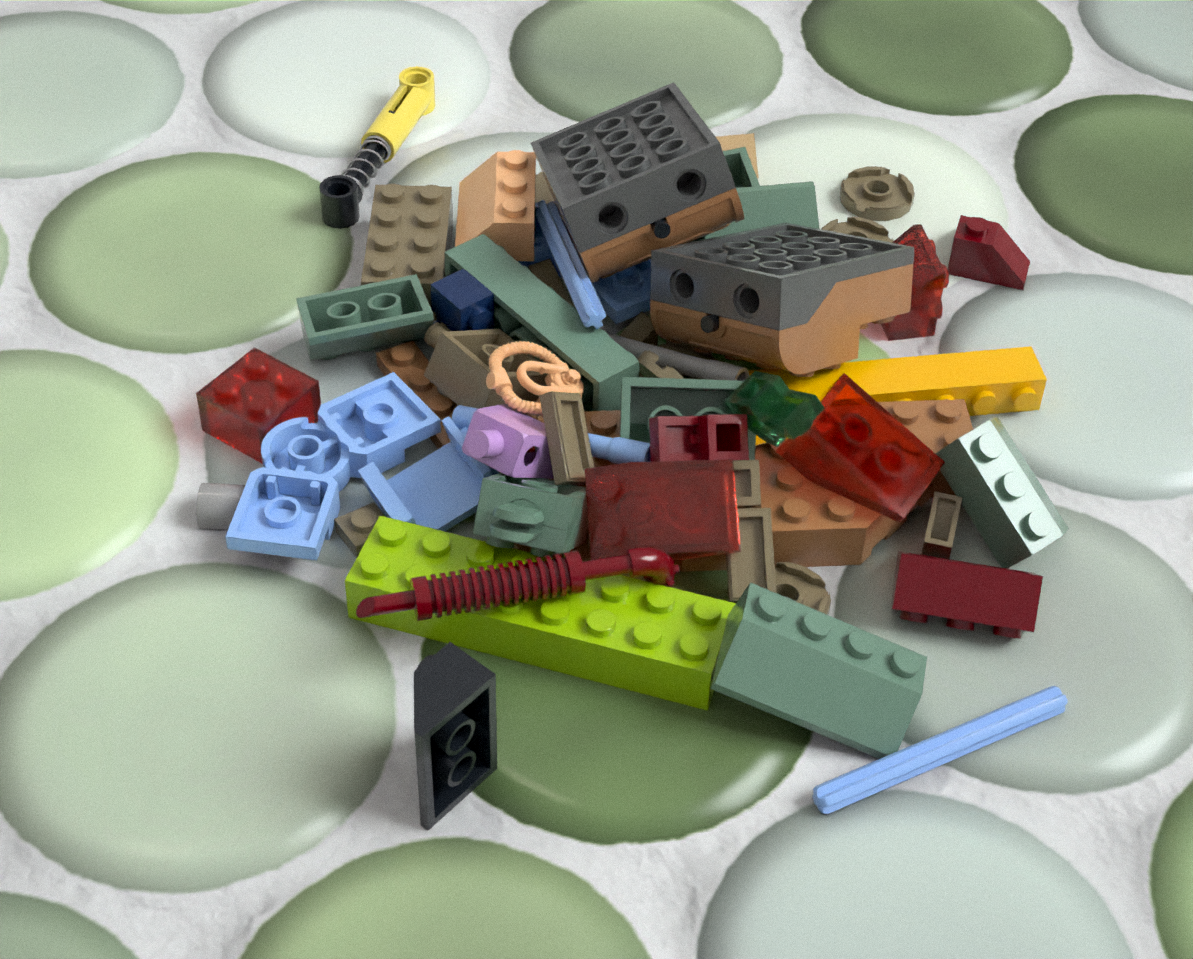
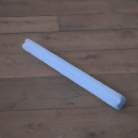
(570, 265)
(938, 750)

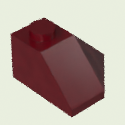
(987, 254)

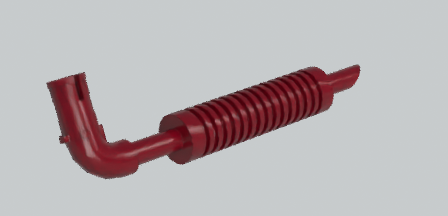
(517, 582)

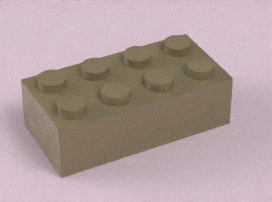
(409, 234)

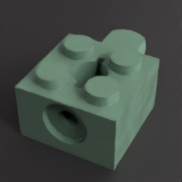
(532, 514)

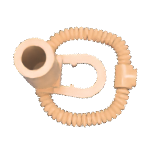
(559, 376)

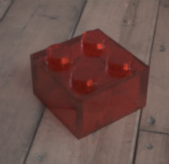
(255, 398)

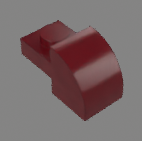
(699, 437)

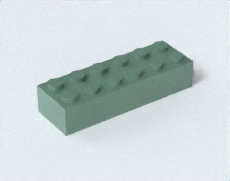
(537, 314)

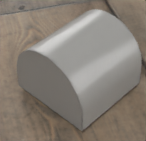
(217, 505)

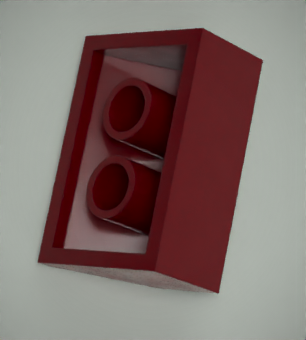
(966, 594)

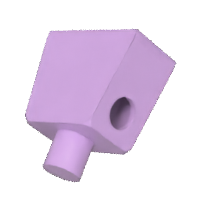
(501, 441)

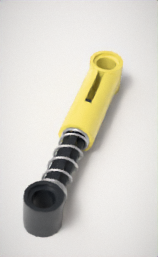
(411, 100)

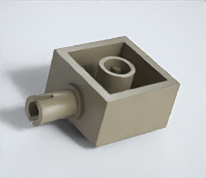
(461, 365)

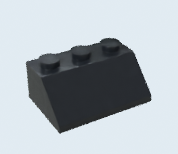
(452, 730)

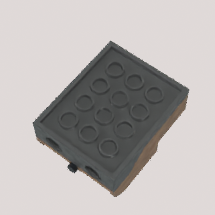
(638, 180)
(779, 294)

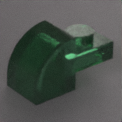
(773, 408)

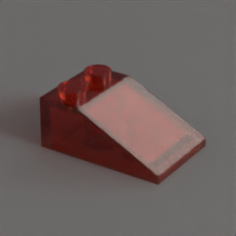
(863, 452)
(663, 506)

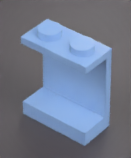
(435, 489)

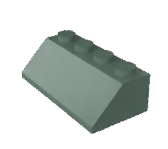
(819, 672)

